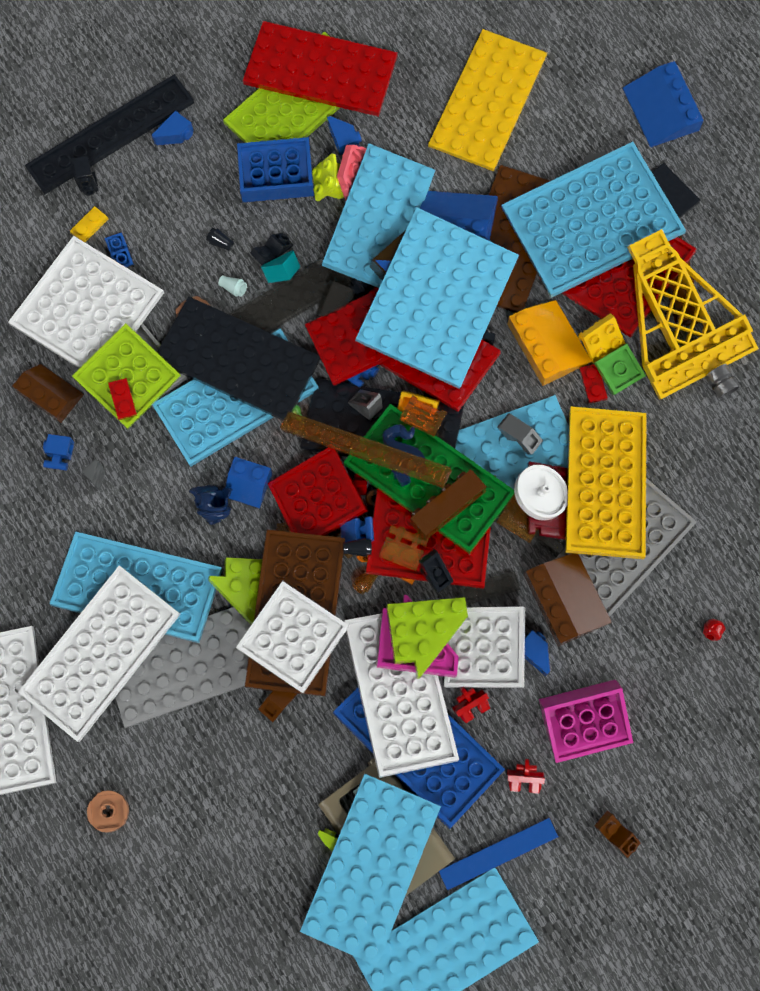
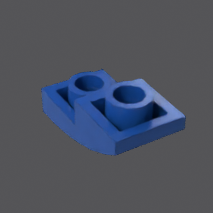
(119, 250)

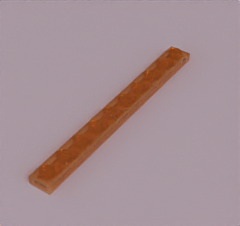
(367, 449)

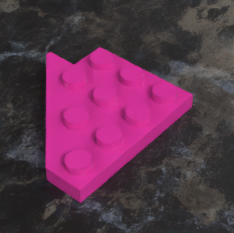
(444, 664)

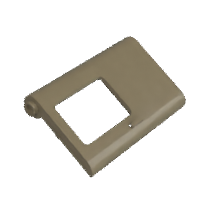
(435, 854)

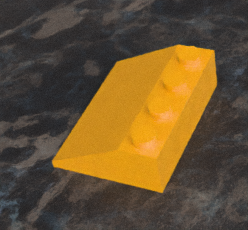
(548, 341)

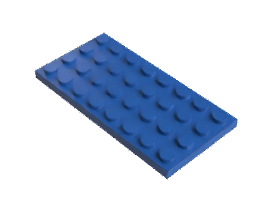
(450, 785)

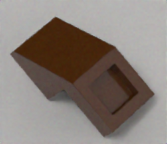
(276, 703)
(617, 834)

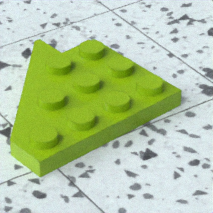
(240, 585)
(423, 629)

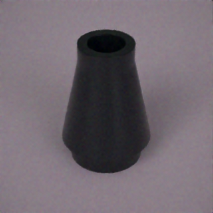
(219, 239)
(358, 547)

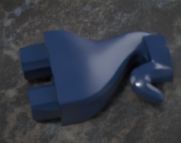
(389, 439)

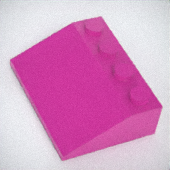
(586, 720)

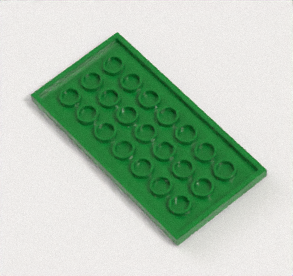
(468, 525)

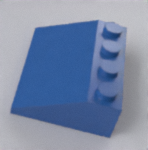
(663, 105)
(275, 169)
(466, 211)

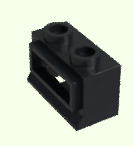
(83, 176)

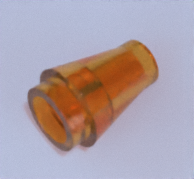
(364, 582)

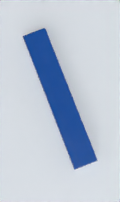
(498, 854)

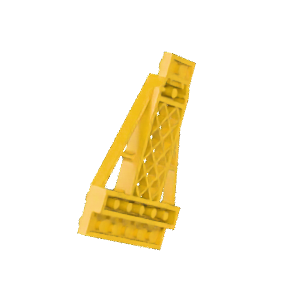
(696, 357)

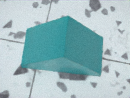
(281, 268)

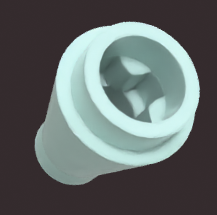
(233, 285)

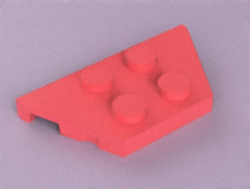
(349, 167)

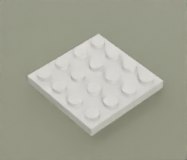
(292, 637)
(490, 649)

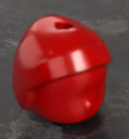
(713, 629)

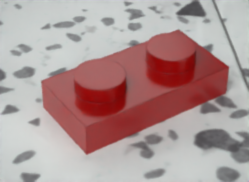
(593, 384)
(122, 399)

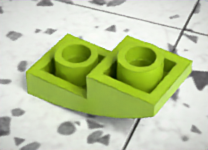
(328, 838)

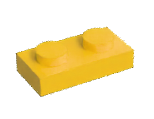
(89, 224)

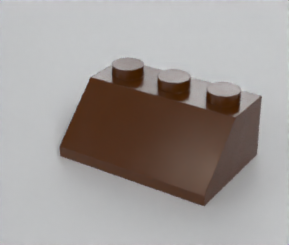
(48, 392)

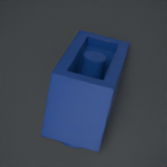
(173, 130)
(343, 134)
(537, 652)

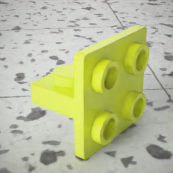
(326, 179)

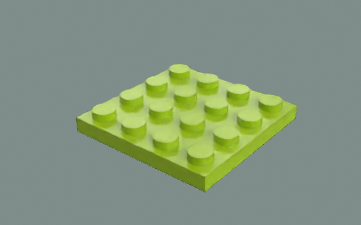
(130, 358)

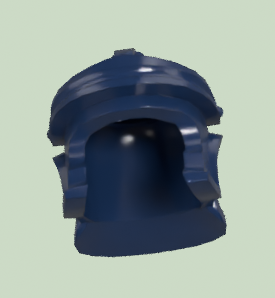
(212, 503)

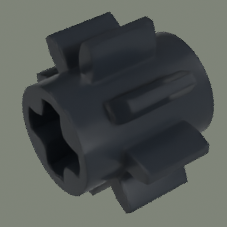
(359, 287)

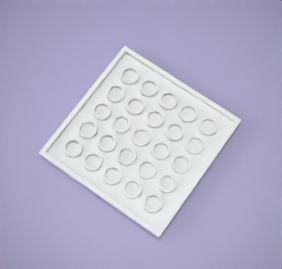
(84, 303)

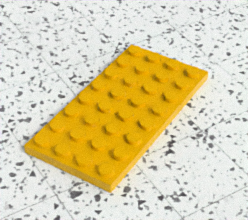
(487, 100)
(606, 483)

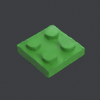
(619, 369)

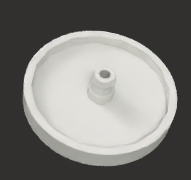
(541, 492)

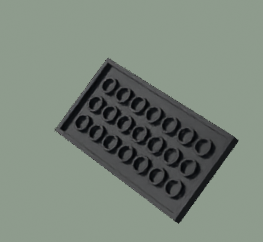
(238, 358)
(332, 408)

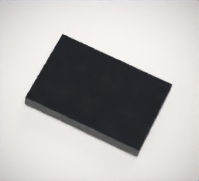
(676, 191)

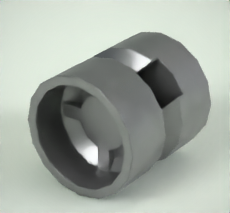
(722, 380)

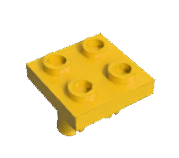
(602, 338)

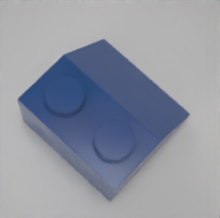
(248, 482)

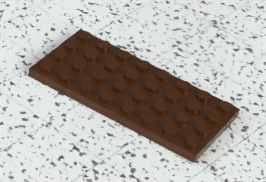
(508, 186)
(314, 569)

